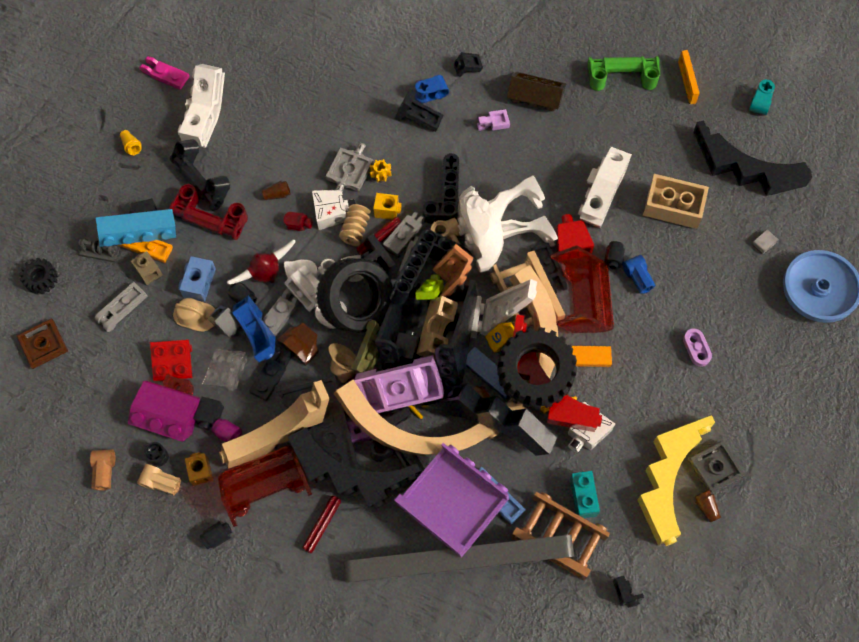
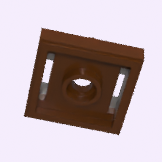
(31, 347)

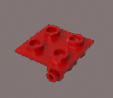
(171, 359)

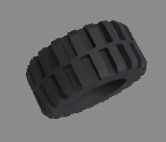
(543, 343)

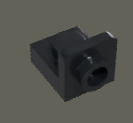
(467, 62)
(623, 590)

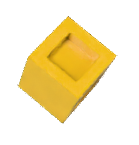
(384, 200)

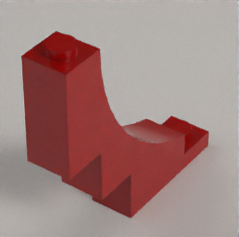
(566, 412)

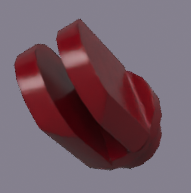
(297, 221)

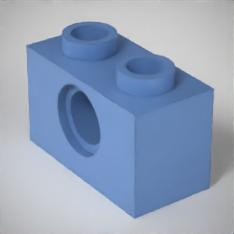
(197, 268)

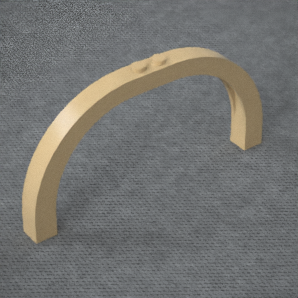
(388, 435)

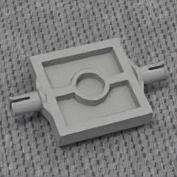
(349, 168)

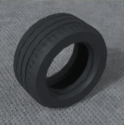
(330, 286)

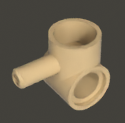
(449, 228)

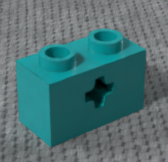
(584, 494)

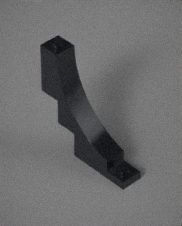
(724, 158)
(493, 412)

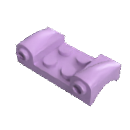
(401, 385)

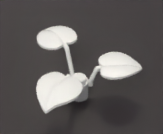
(293, 266)

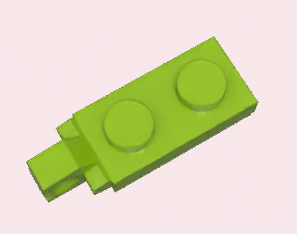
(430, 288)

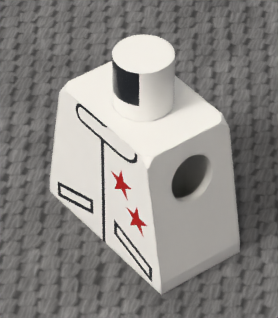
(330, 207)
(587, 438)

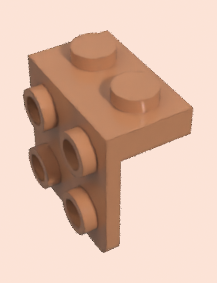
(453, 268)

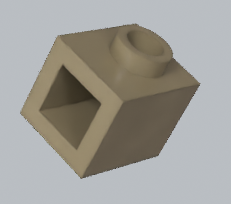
(146, 267)

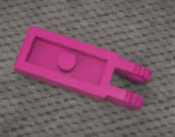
(165, 73)

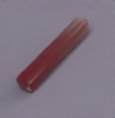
(381, 234)
(321, 524)

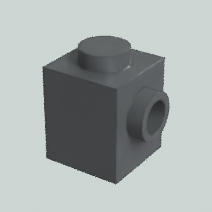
(224, 321)

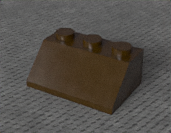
(536, 91)

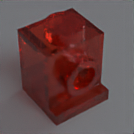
(172, 382)

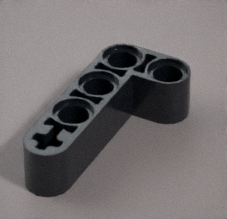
(448, 188)

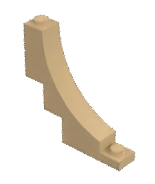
(303, 413)

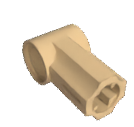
(154, 478)

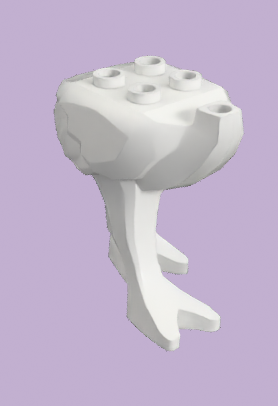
(482, 222)

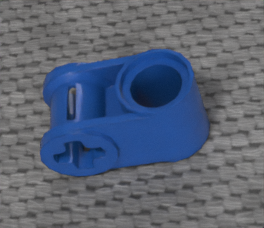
(432, 88)

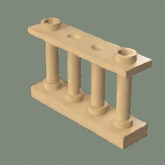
(532, 260)

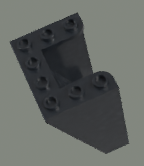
(411, 317)

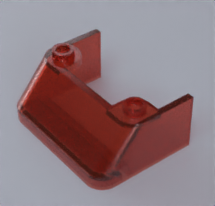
(589, 290)
(261, 479)

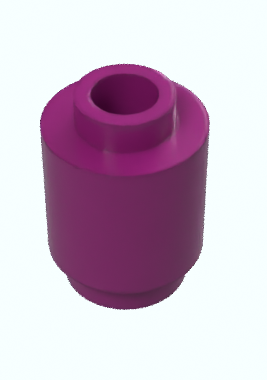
(226, 430)

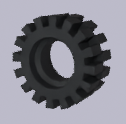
(34, 267)

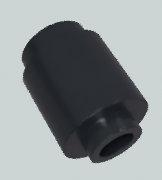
(614, 255)
(239, 291)
(216, 534)

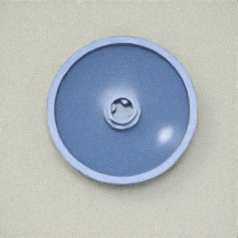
(822, 286)

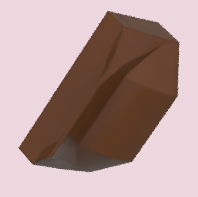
(300, 342)

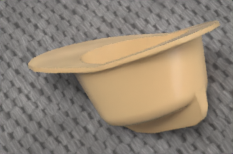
(193, 314)
(342, 361)

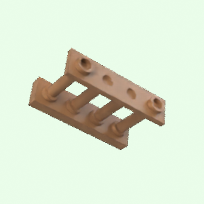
(598, 531)

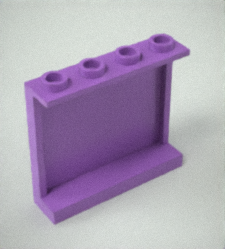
(453, 500)

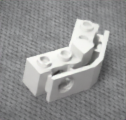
(204, 105)
(604, 184)

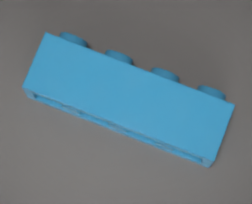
(136, 227)

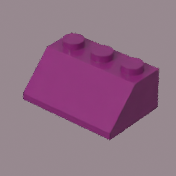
(164, 411)

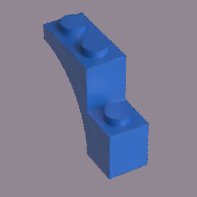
(257, 331)

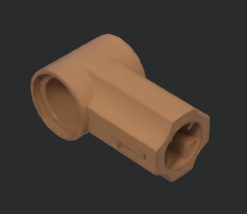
(102, 464)

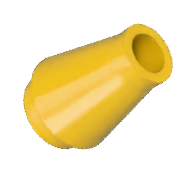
(130, 143)

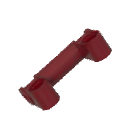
(229, 225)

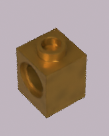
(202, 476)

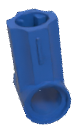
(637, 270)

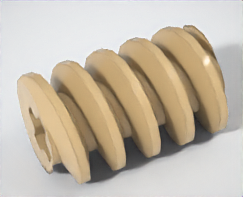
(354, 224)

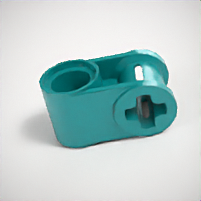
(762, 98)

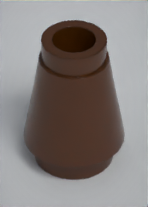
(277, 191)
(708, 505)

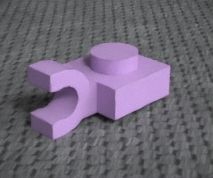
(495, 119)

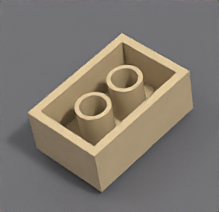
(676, 201)

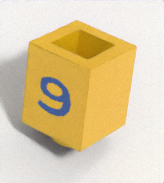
(499, 336)

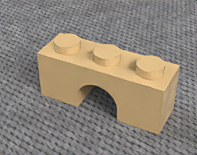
(439, 314)

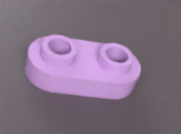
(700, 347)

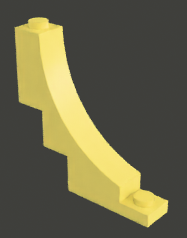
(658, 503)

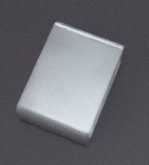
(765, 241)

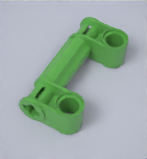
(647, 66)

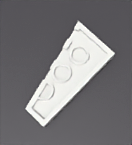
(506, 304)

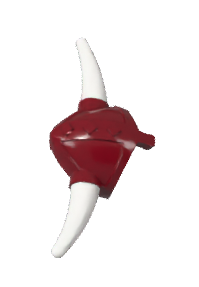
(263, 266)

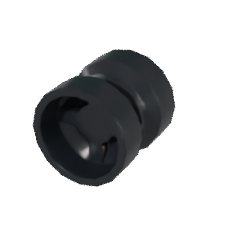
(155, 450)

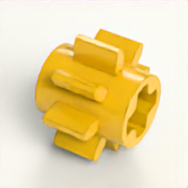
(380, 170)

